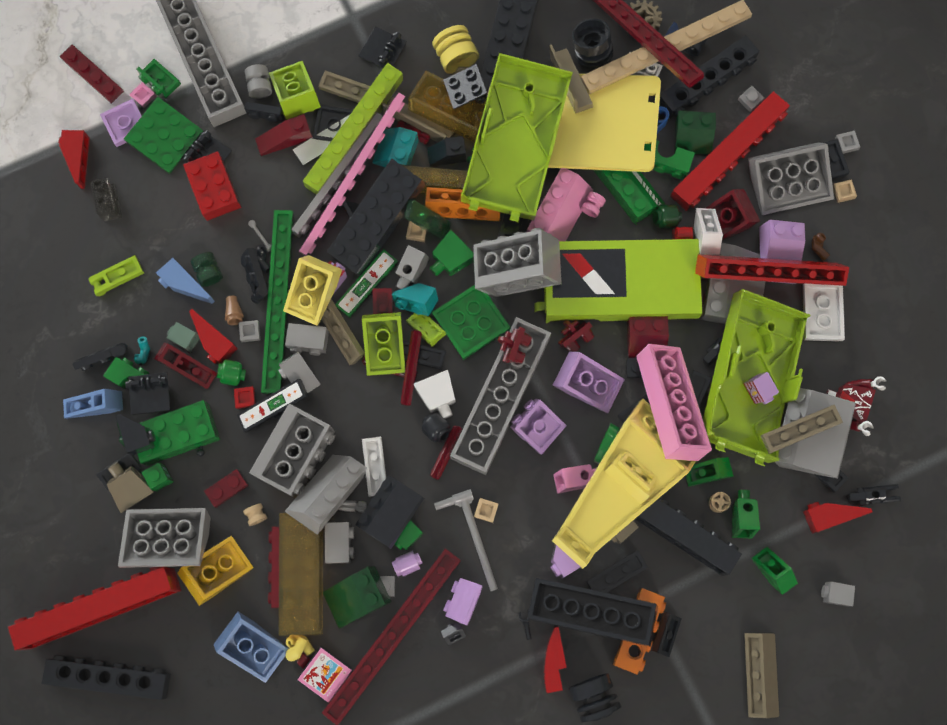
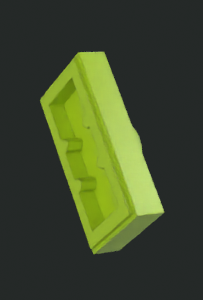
(430, 330)

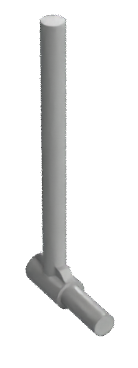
(463, 500)

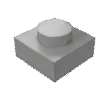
(751, 99)
(848, 141)
(249, 331)
(389, 583)

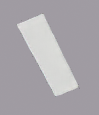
(313, 147)

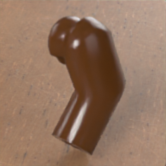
(817, 246)

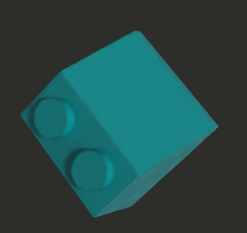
(396, 145)

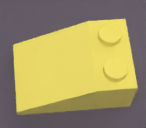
(311, 289)

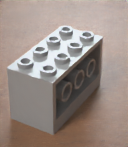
(517, 263)
(282, 445)

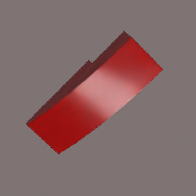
(553, 662)

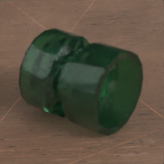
(206, 269)

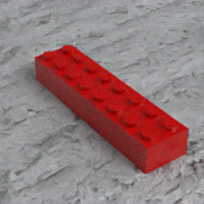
(94, 608)

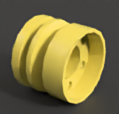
(455, 48)

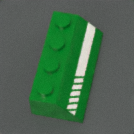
(631, 192)

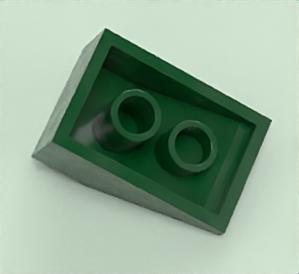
(356, 596)

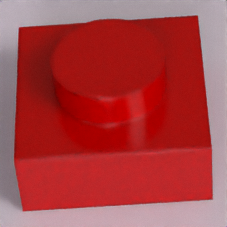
(244, 397)

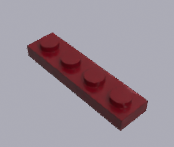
(91, 74)
(273, 577)

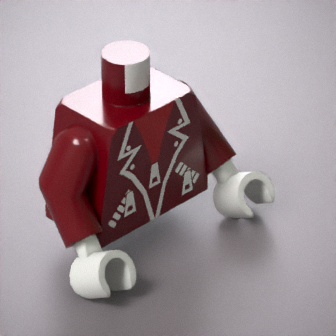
(861, 393)

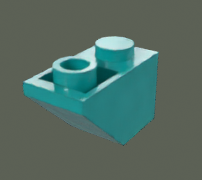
(416, 298)

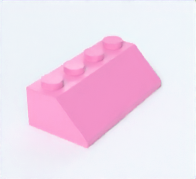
(562, 205)

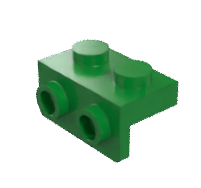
(159, 78)

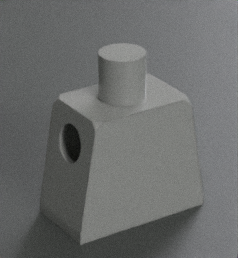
(414, 260)

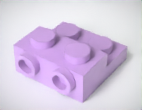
(537, 425)

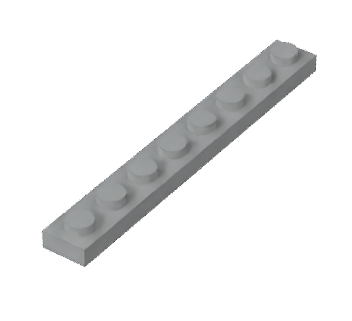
(334, 181)

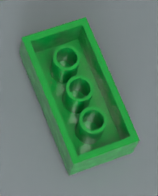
(180, 432)

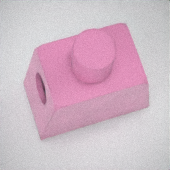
(570, 478)

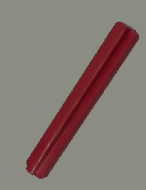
(411, 367)

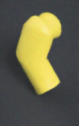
(291, 640)
(296, 651)

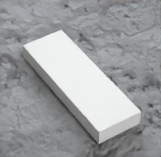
(375, 464)

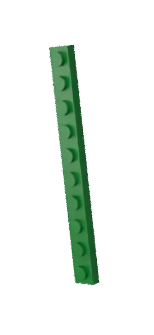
(277, 296)

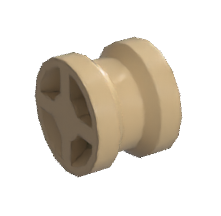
(721, 499)
(255, 514)

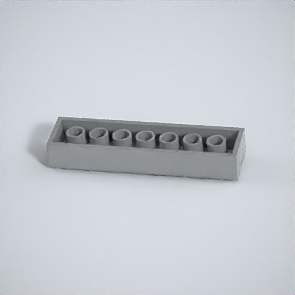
(202, 60)
(498, 402)

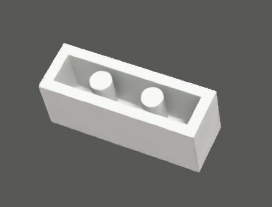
(708, 231)

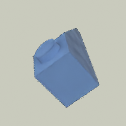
(180, 281)
(93, 403)

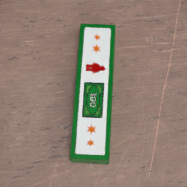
(363, 285)

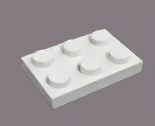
(826, 312)

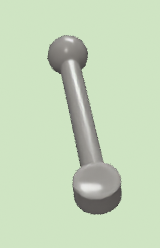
(252, 224)

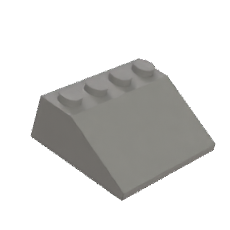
(791, 178)
(720, 291)
(823, 451)
(164, 537)

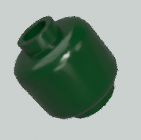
(667, 216)

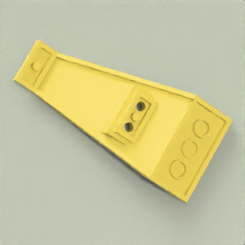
(621, 488)

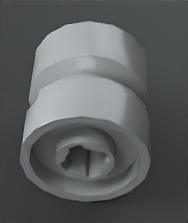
(258, 81)

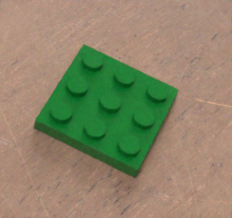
(163, 135)
(471, 321)

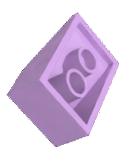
(782, 240)
(588, 381)
(463, 601)

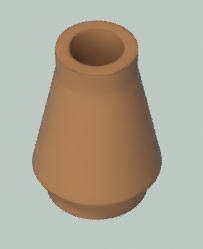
(233, 312)

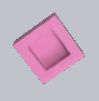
(143, 95)

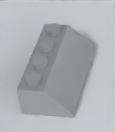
(326, 492)

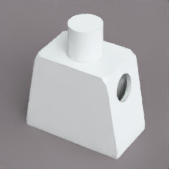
(437, 393)

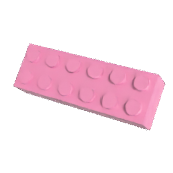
(673, 403)

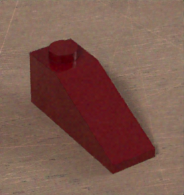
(284, 135)
(185, 365)

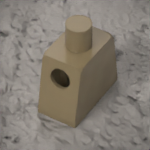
(127, 486)

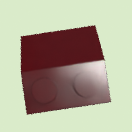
(734, 213)
(646, 331)

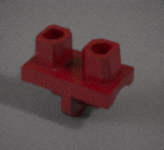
(582, 331)
(511, 343)

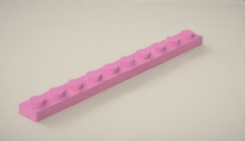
(357, 168)

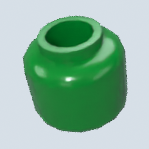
(230, 372)

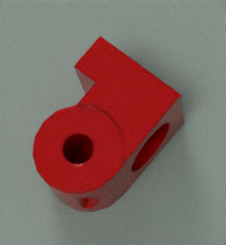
(682, 233)

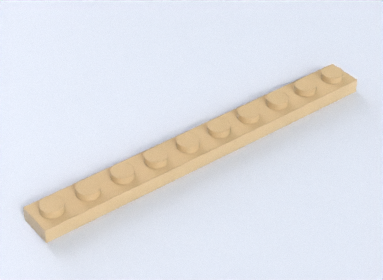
(680, 39)

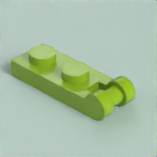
(116, 275)

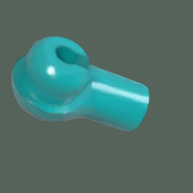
(144, 351)

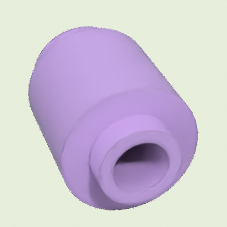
(407, 563)

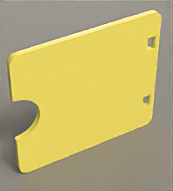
(613, 130)

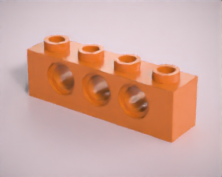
(449, 205)
(637, 663)

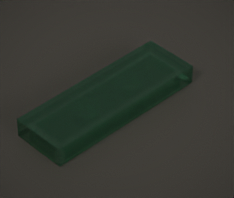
(427, 219)

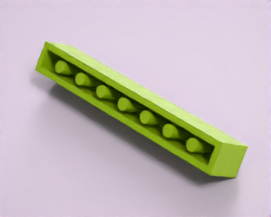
(369, 105)

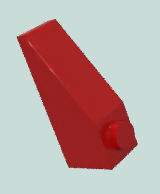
(75, 150)
(213, 342)
(828, 515)

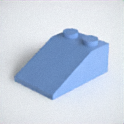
(250, 647)

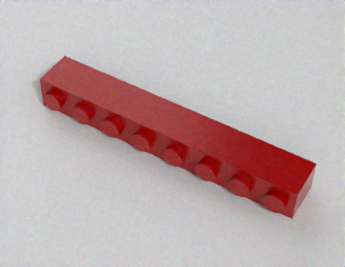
(729, 151)
(771, 270)

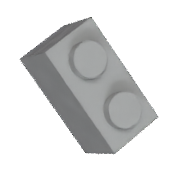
(307, 339)
(296, 368)
(338, 543)

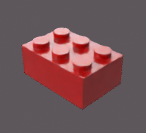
(212, 186)

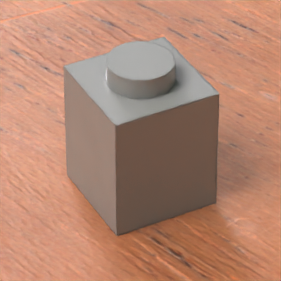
(838, 594)

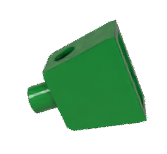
(451, 255)
(745, 516)

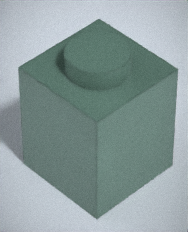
(182, 337)

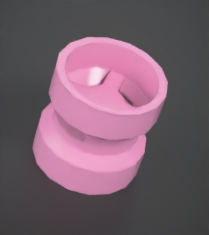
(593, 204)

